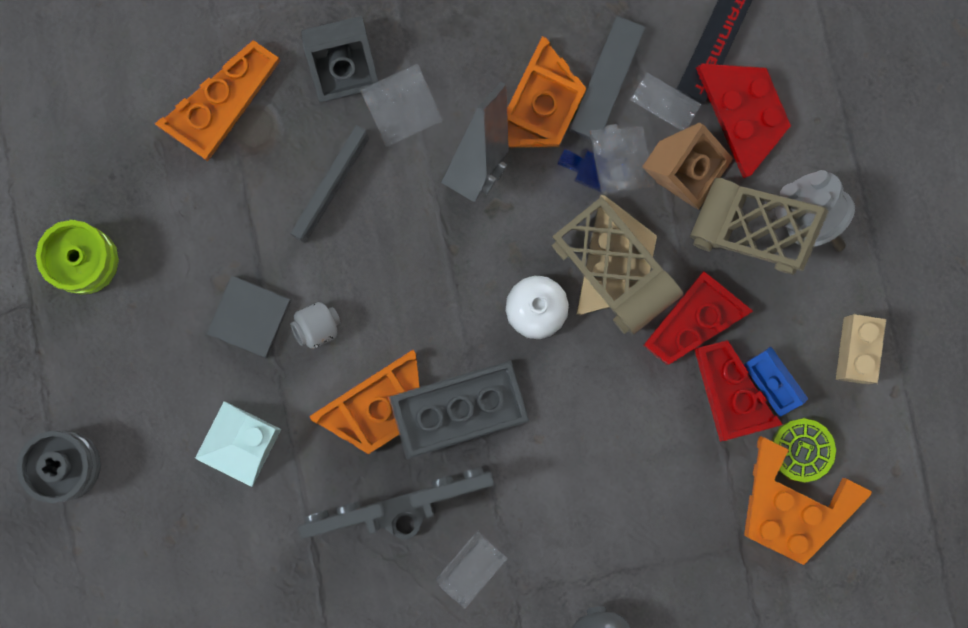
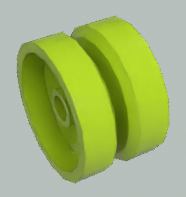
(72, 240)

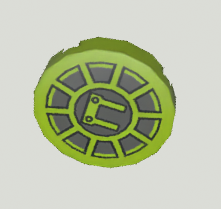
(809, 447)

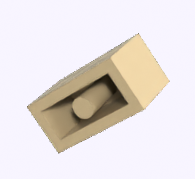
(860, 349)

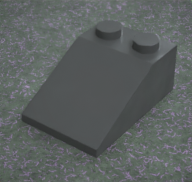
(482, 149)

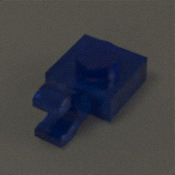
(585, 168)

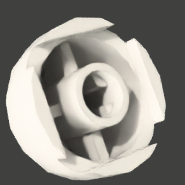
(537, 307)

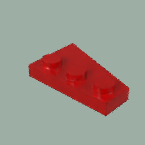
(732, 396)

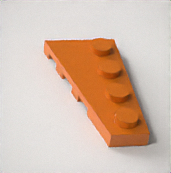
(213, 110)

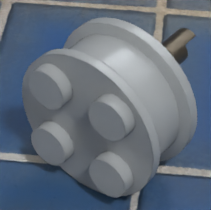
(825, 191)

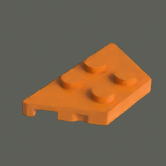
(543, 101)
(364, 412)

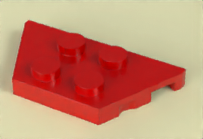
(746, 111)

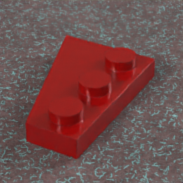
(696, 317)

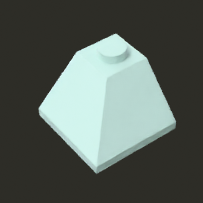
(238, 444)

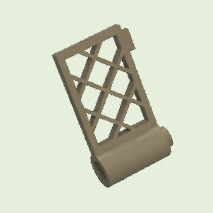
(721, 214)
(645, 298)

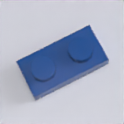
(775, 382)

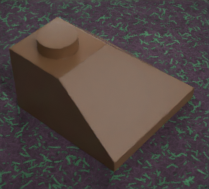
(688, 163)

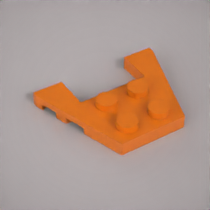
(789, 519)

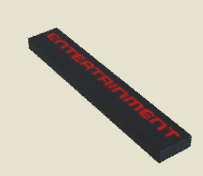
(713, 44)

